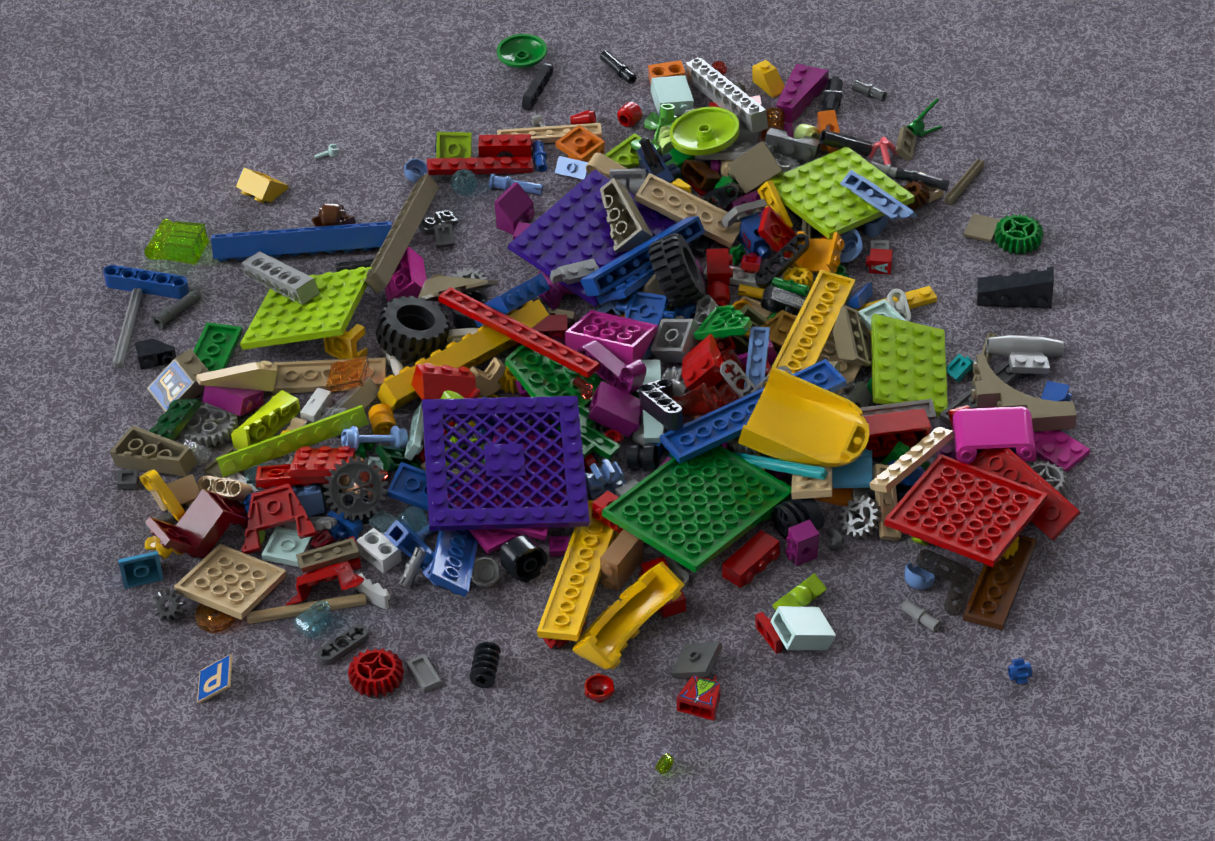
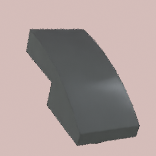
(427, 225)

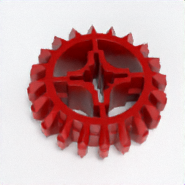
(376, 672)

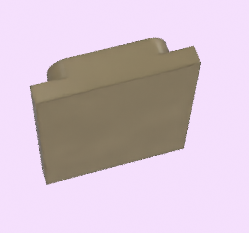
(981, 228)

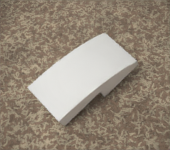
(374, 593)

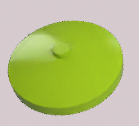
(704, 131)

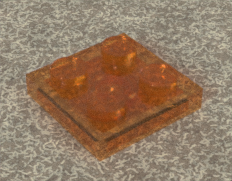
(347, 374)

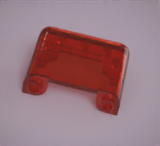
(705, 400)

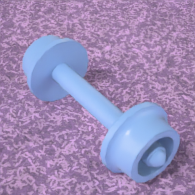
(398, 438)

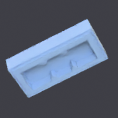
(571, 168)

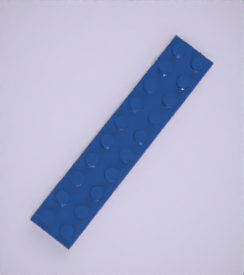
(729, 420)

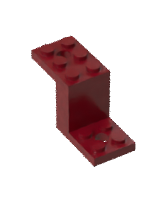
(200, 525)

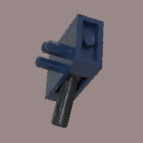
(652, 162)

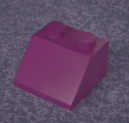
(512, 208)

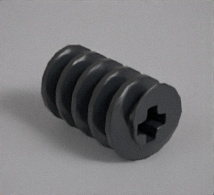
(485, 664)

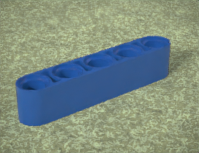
(149, 281)

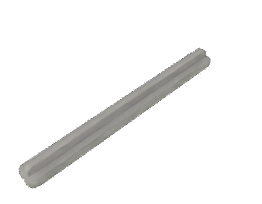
(127, 328)

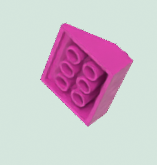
(620, 335)

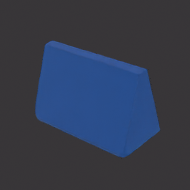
(860, 297)

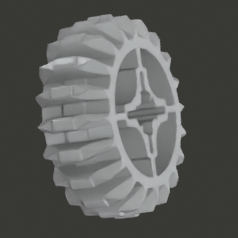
(1054, 476)

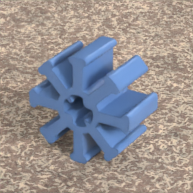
(604, 479)

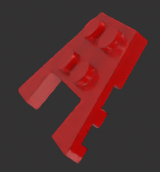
(272, 509)

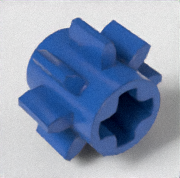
(1019, 671)

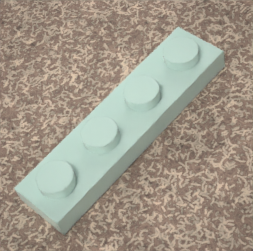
(415, 435)

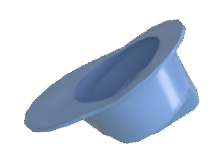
(852, 246)

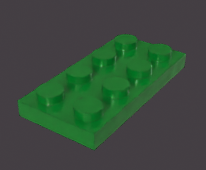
(217, 345)

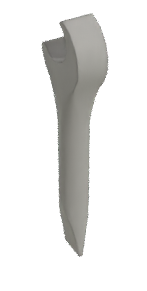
(678, 571)

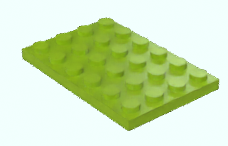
(908, 362)

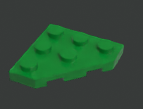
(724, 322)

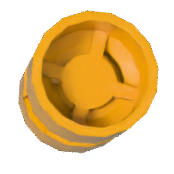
(381, 419)

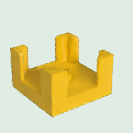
(345, 345)

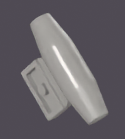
(1026, 353)

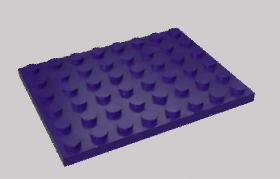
(577, 231)

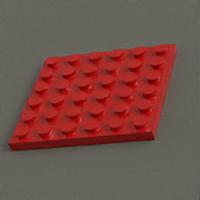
(966, 510)

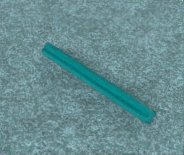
(784, 466)

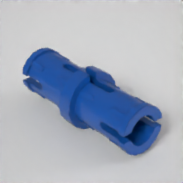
(539, 156)

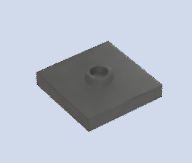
(696, 660)

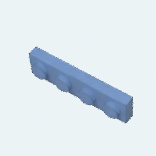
(757, 355)

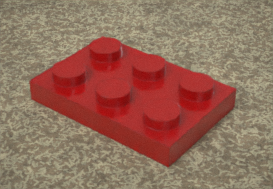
(775, 231)

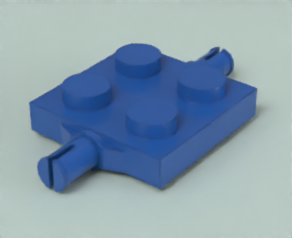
(646, 308)

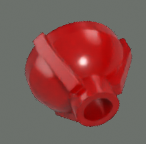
(599, 687)

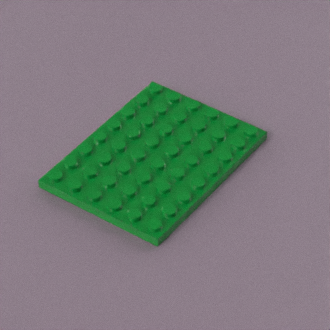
(698, 505)

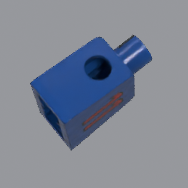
(750, 237)

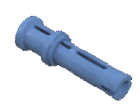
(505, 182)

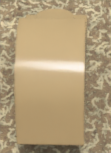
(488, 380)

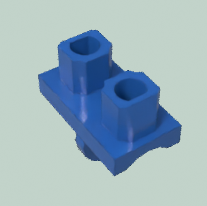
(344, 527)

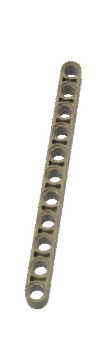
(401, 233)

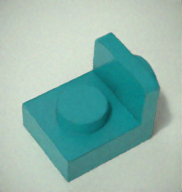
(959, 367)

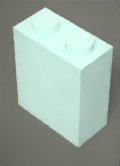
(672, 91)
(803, 628)

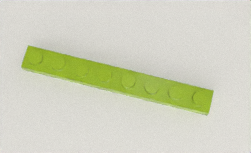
(291, 441)

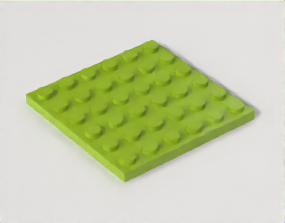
(820, 199)
(323, 316)

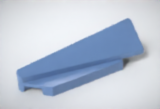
(876, 197)

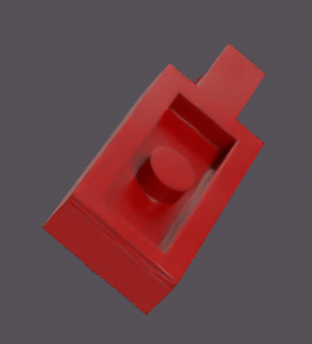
(751, 263)

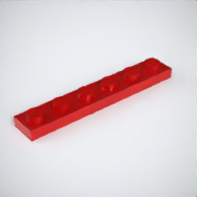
(483, 165)

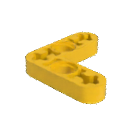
(153, 481)

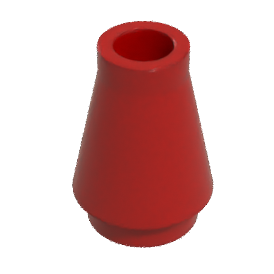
(584, 117)

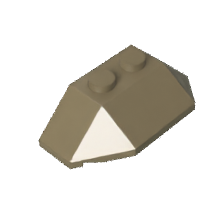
(852, 338)

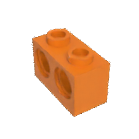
(666, 69)

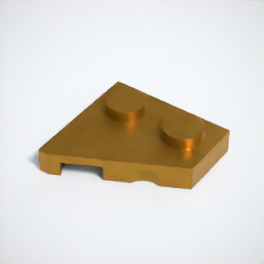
(780, 327)

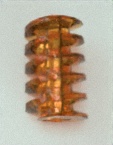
(775, 120)

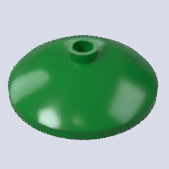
(521, 50)

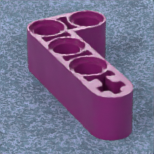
(614, 371)

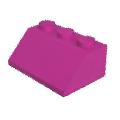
(408, 277)

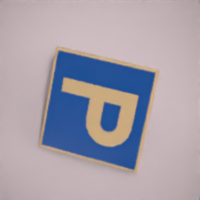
(214, 678)

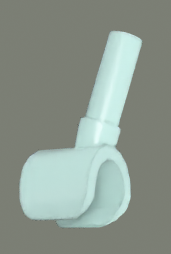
(332, 152)

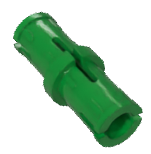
(791, 286)

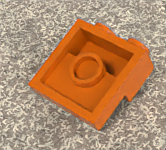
(580, 144)

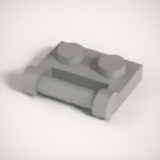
(742, 211)

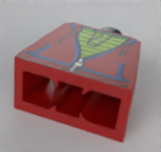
(700, 697)

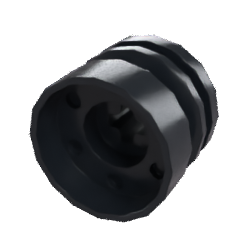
(795, 512)

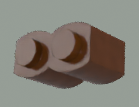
(700, 174)

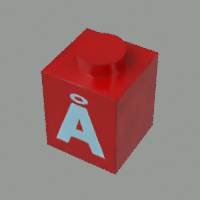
(879, 261)

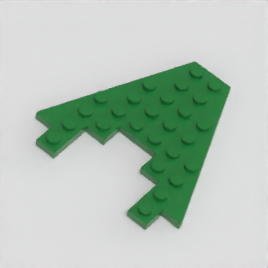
(548, 378)

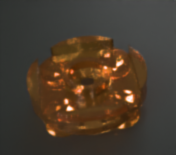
(211, 623)

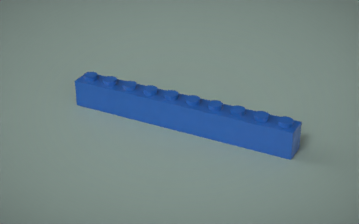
(300, 240)

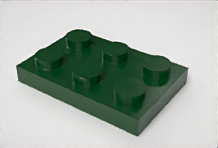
(176, 418)

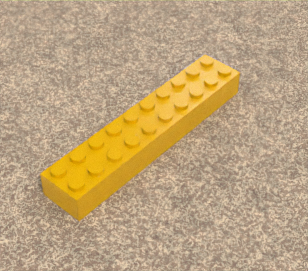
(467, 353)

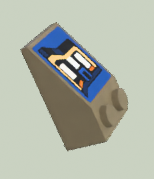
(178, 380)

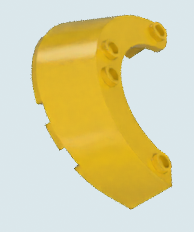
(620, 621)

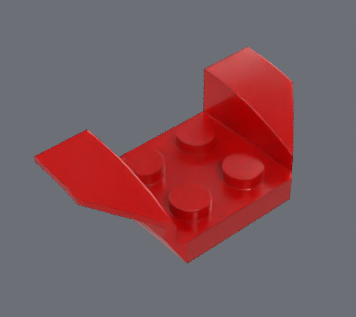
(341, 570)

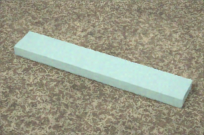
(652, 427)

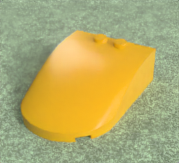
(805, 423)

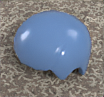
(415, 169)
(917, 577)

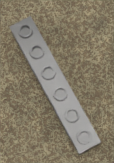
(280, 277)

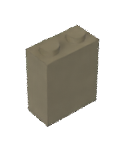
(754, 168)

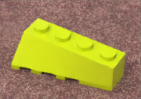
(266, 420)

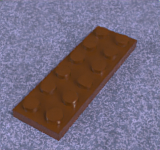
(999, 586)

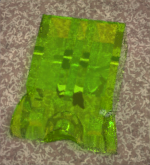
(177, 242)

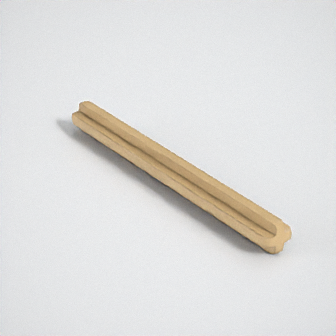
(297, 609)

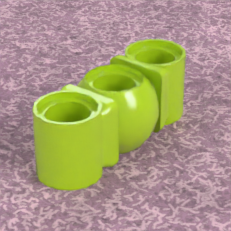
(803, 593)

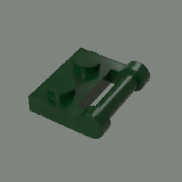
(392, 457)

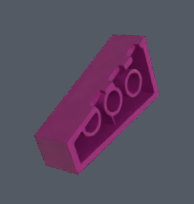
(800, 90)

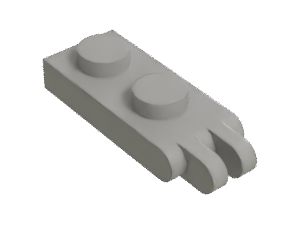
(320, 523)

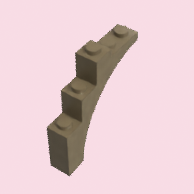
(993, 392)

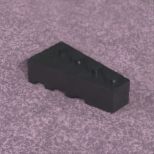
(1017, 289)

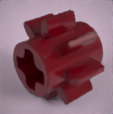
(322, 539)

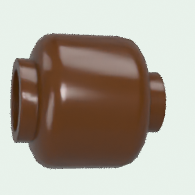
(331, 214)

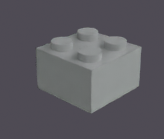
(674, 339)

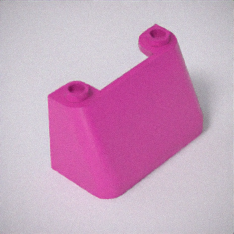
(993, 429)

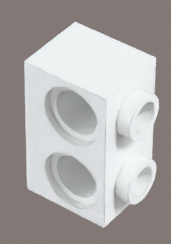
(378, 550)

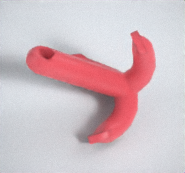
(883, 144)

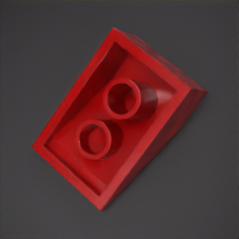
(703, 365)

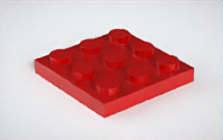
(318, 461)

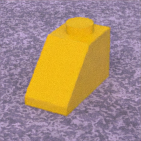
(767, 78)

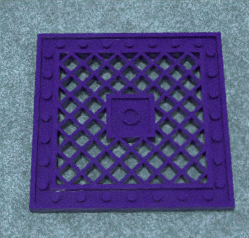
(504, 463)

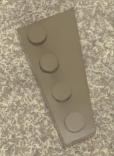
(150, 451)

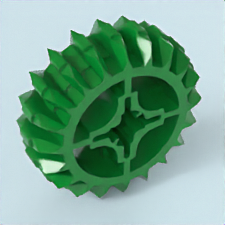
(1018, 234)

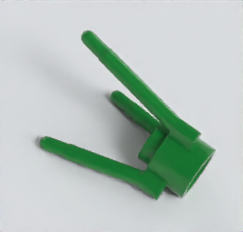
(918, 125)

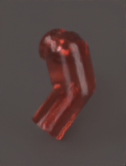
(585, 388)

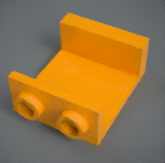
(822, 254)

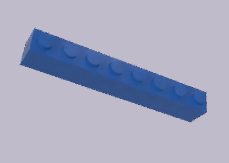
(636, 259)

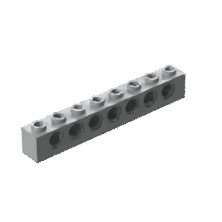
(726, 95)

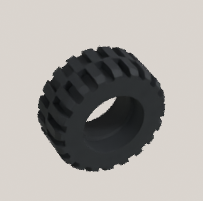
(676, 270)
(396, 325)

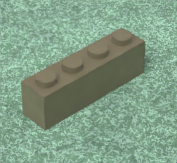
(625, 220)

